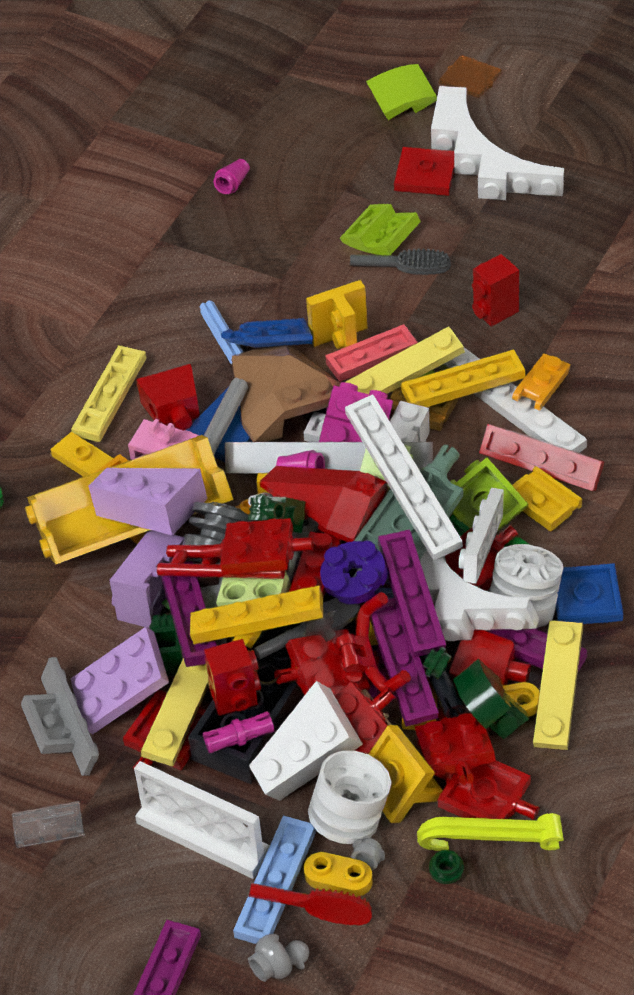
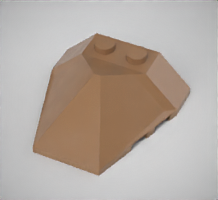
(279, 387)

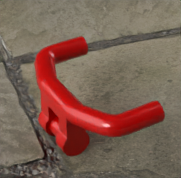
(358, 651)

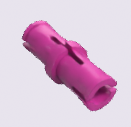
(238, 732)

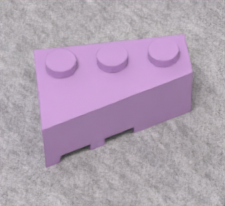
(148, 496)
(136, 585)

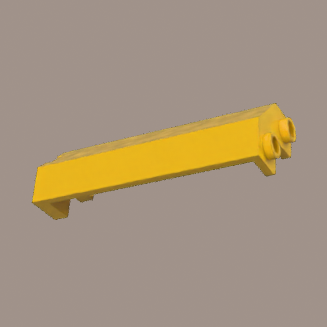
(69, 518)

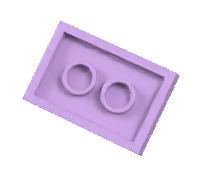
(119, 680)

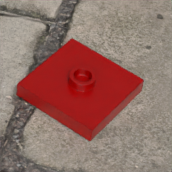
(425, 171)

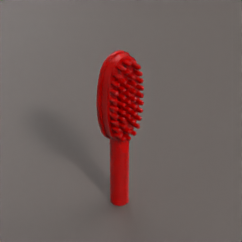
(322, 904)

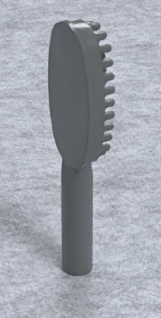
(411, 262)
(344, 615)

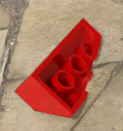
(333, 498)

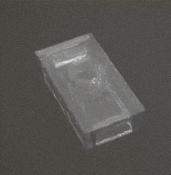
(48, 824)

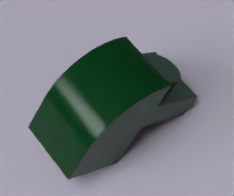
(487, 700)

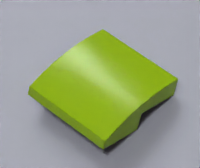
(402, 89)
(380, 229)

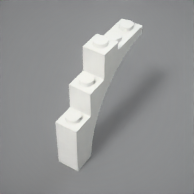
(476, 155)
(466, 607)

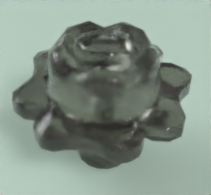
(322, 626)

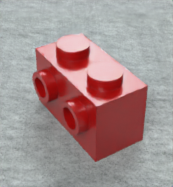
(495, 290)
(232, 676)

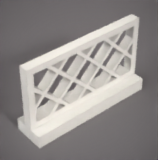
(199, 821)

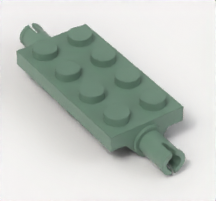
(390, 516)

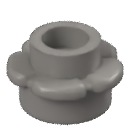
(368, 851)

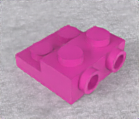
(336, 423)

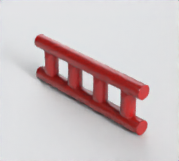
(207, 568)

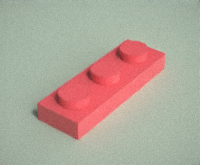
(369, 352)

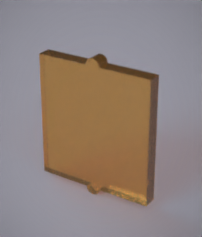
(471, 75)

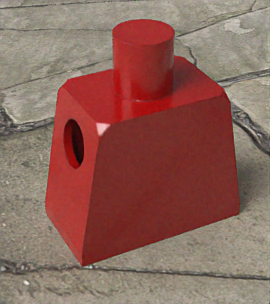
(170, 396)
(494, 652)

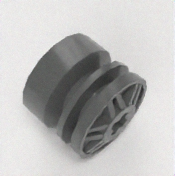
(213, 525)

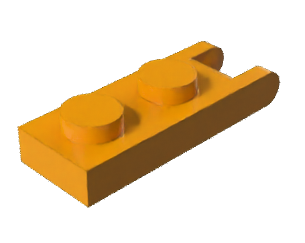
(542, 380)

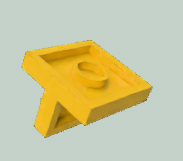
(338, 315)
(409, 774)

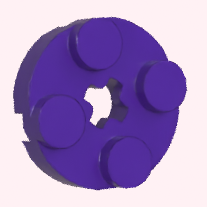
(344, 558)

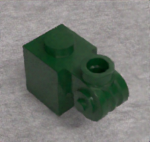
(268, 507)
(167, 642)

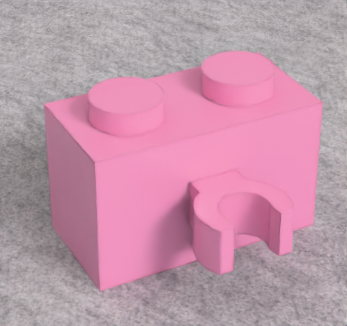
(156, 436)

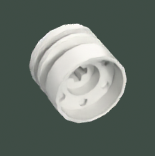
(530, 573)
(349, 796)

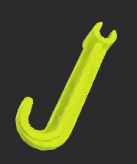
(545, 830)

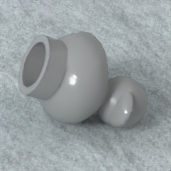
(276, 961)

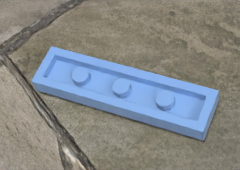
(278, 871)

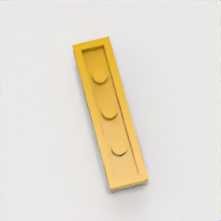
(464, 379)
(256, 615)

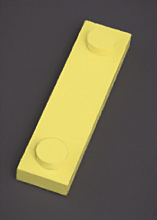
(410, 363)
(109, 393)
(558, 685)
(176, 714)

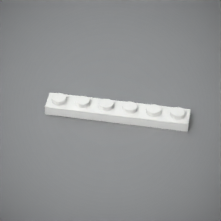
(535, 423)
(403, 477)

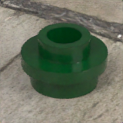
(436, 662)
(442, 859)

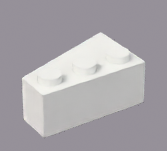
(303, 742)

